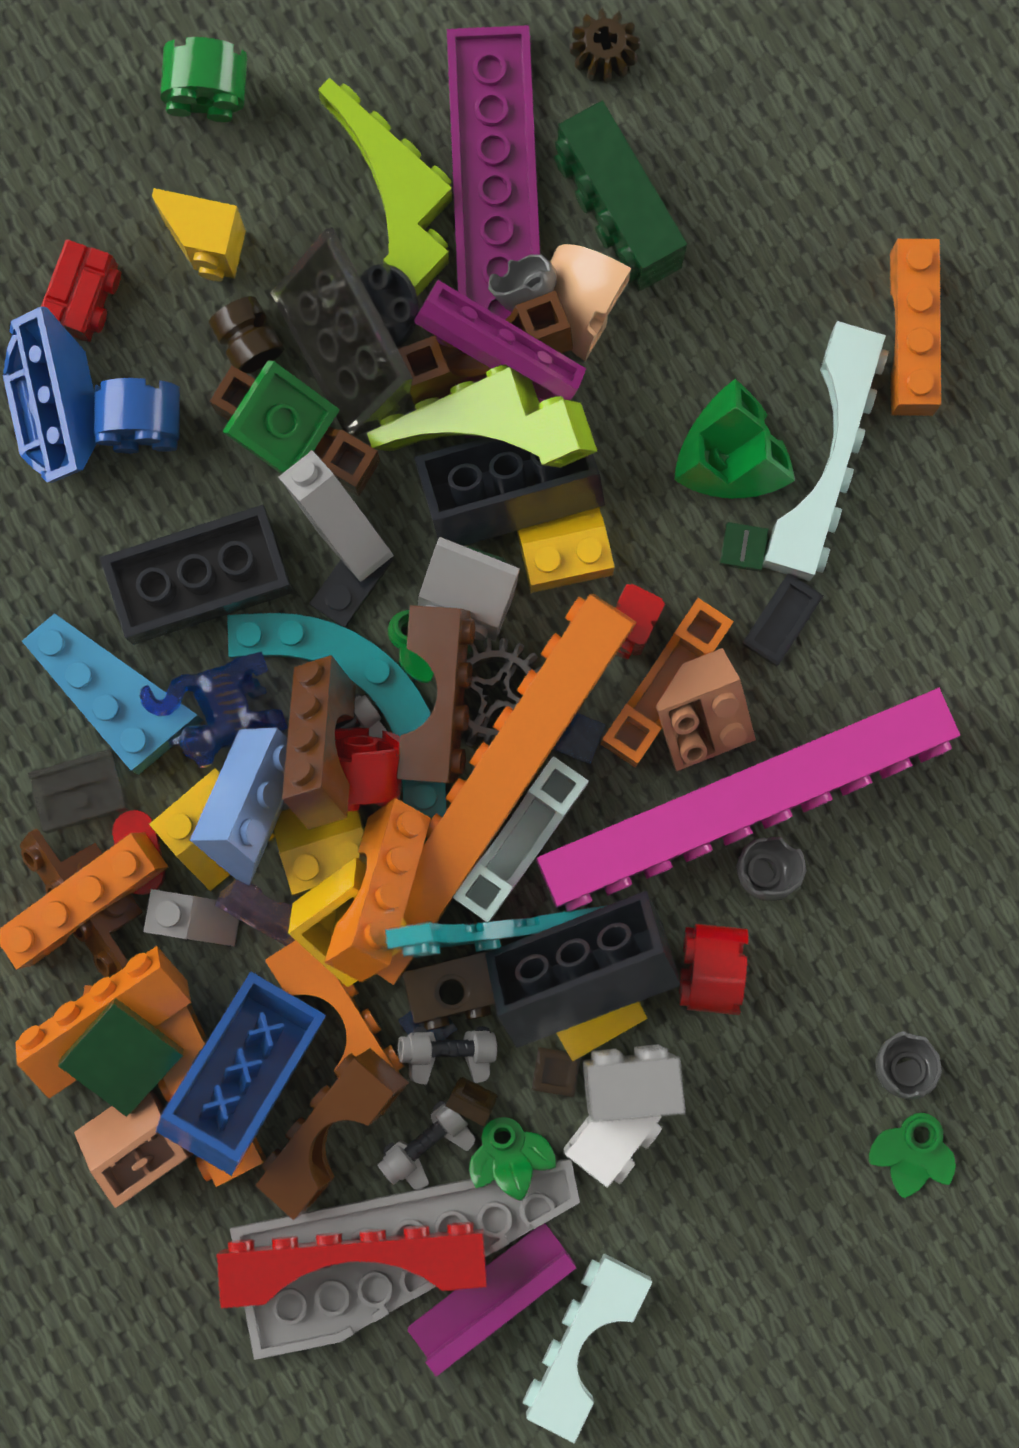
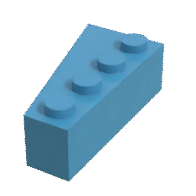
(107, 693)

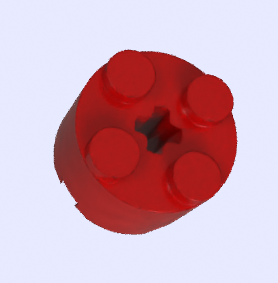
(369, 766)
(715, 970)

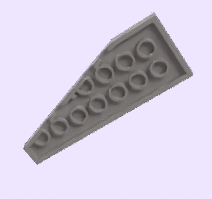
(350, 1295)

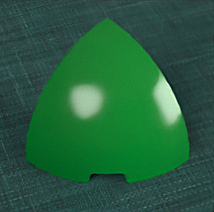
(732, 449)

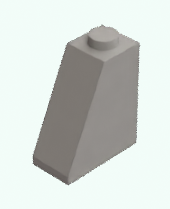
(335, 516)

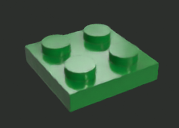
(280, 418)

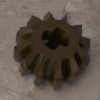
(590, 52)

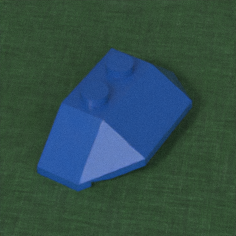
(49, 395)

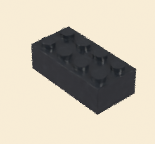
(500, 488)
(196, 575)
(581, 969)

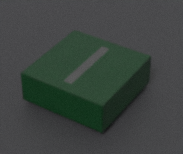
(743, 547)

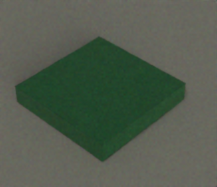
(120, 1057)

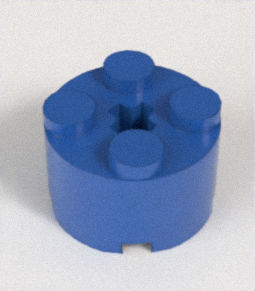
(136, 414)

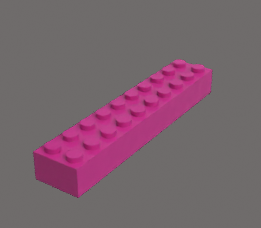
(751, 796)

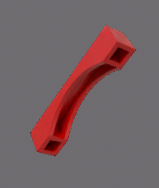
(445, 1259)

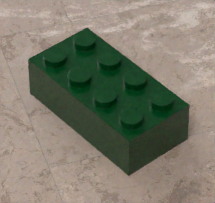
(619, 196)

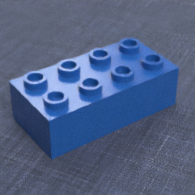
(240, 1073)

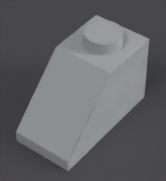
(189, 918)

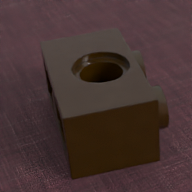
(423, 991)

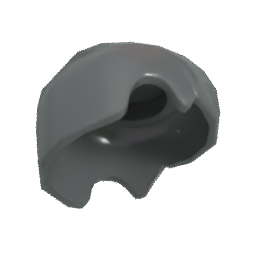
(523, 281)
(759, 878)
(911, 1078)

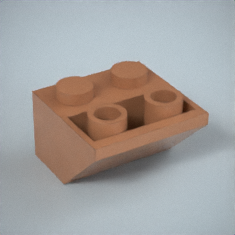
(704, 711)
(127, 1151)

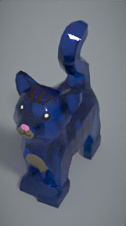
(223, 703)

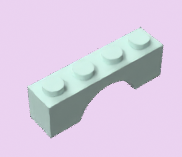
(521, 839)
(611, 1295)

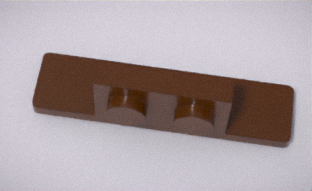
(98, 929)

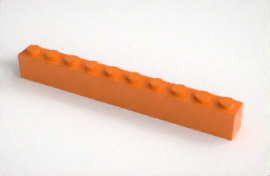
(511, 760)

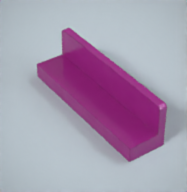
(498, 342)
(475, 1313)

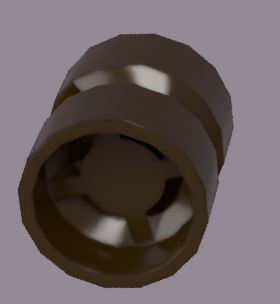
(243, 329)

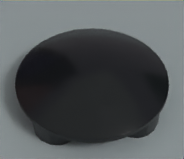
(393, 298)

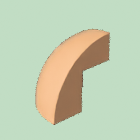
(587, 291)

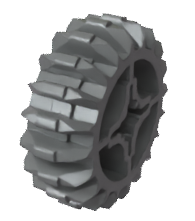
(512, 662)

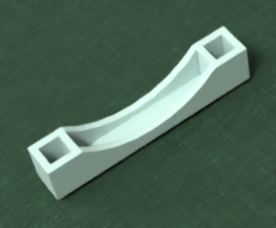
(848, 372)

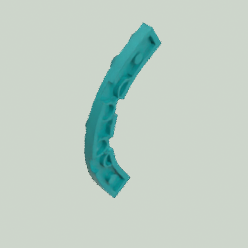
(363, 663)
(430, 937)

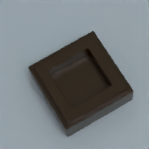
(555, 1072)
(471, 1101)

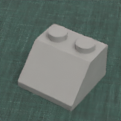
(470, 582)

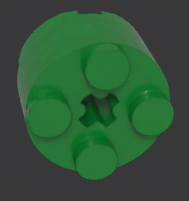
(203, 78)

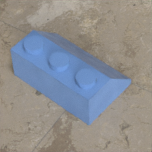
(244, 803)

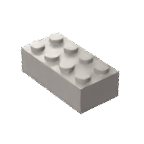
(633, 1084)

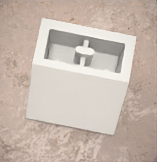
(607, 1146)

